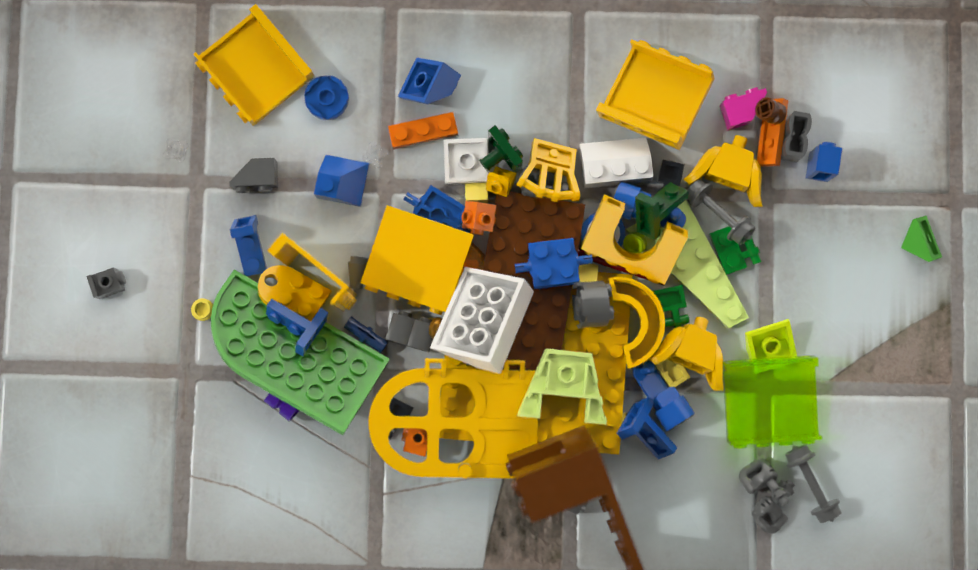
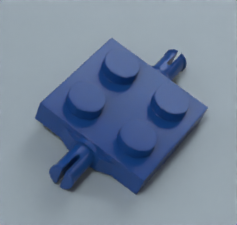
(438, 208)
(553, 263)

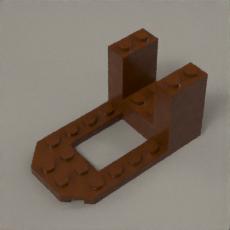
(565, 475)

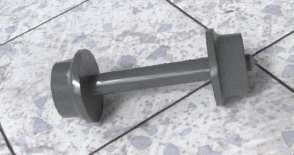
(740, 231)
(827, 509)

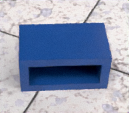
(824, 162)

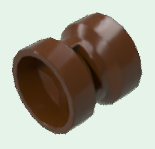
(770, 111)

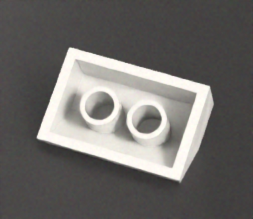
(616, 161)

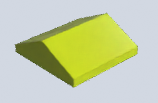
(771, 341)

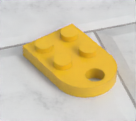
(293, 291)

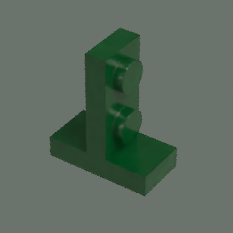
(654, 209)

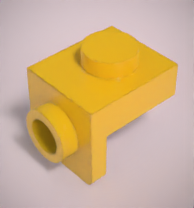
(500, 181)

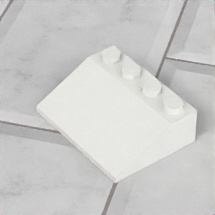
(483, 318)

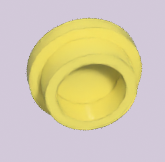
(202, 309)

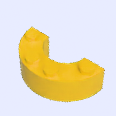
(650, 314)

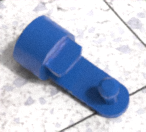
(626, 193)
(669, 405)

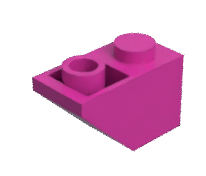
(740, 110)

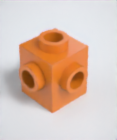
(478, 217)
(411, 444)

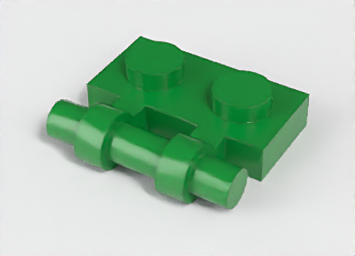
(729, 251)
(672, 300)

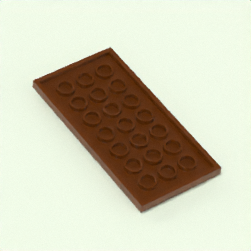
(526, 221)

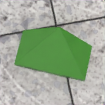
(921, 240)

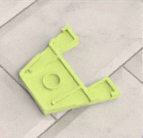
(565, 375)

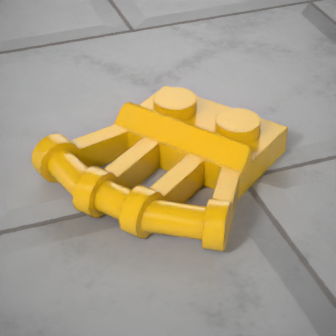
(554, 159)

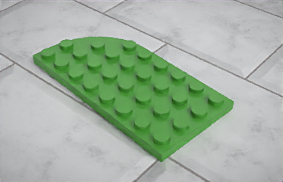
(323, 383)

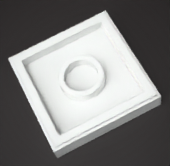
(463, 162)

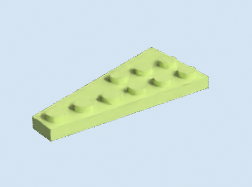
(702, 272)

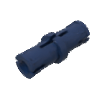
(366, 334)

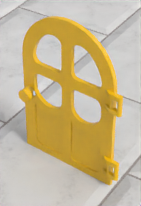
(491, 423)

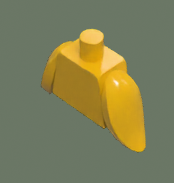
(731, 167)
(694, 349)

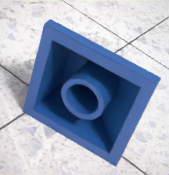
(429, 81)
(341, 180)

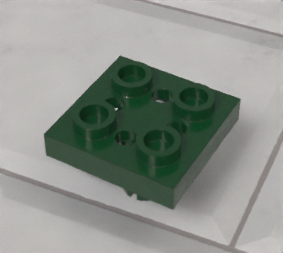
(502, 151)

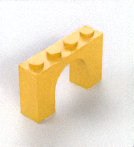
(653, 264)

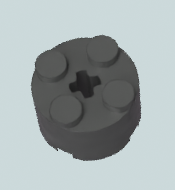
(592, 304)

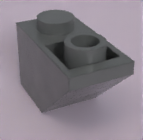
(256, 174)

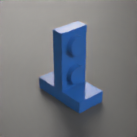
(249, 245)
(297, 324)
(640, 424)

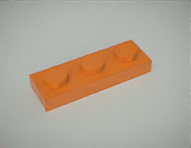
(423, 130)
(771, 140)

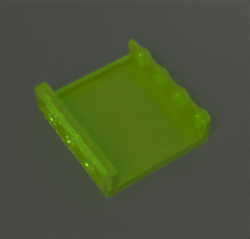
(771, 401)

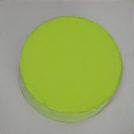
(635, 242)

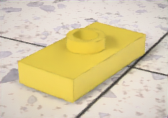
(672, 373)

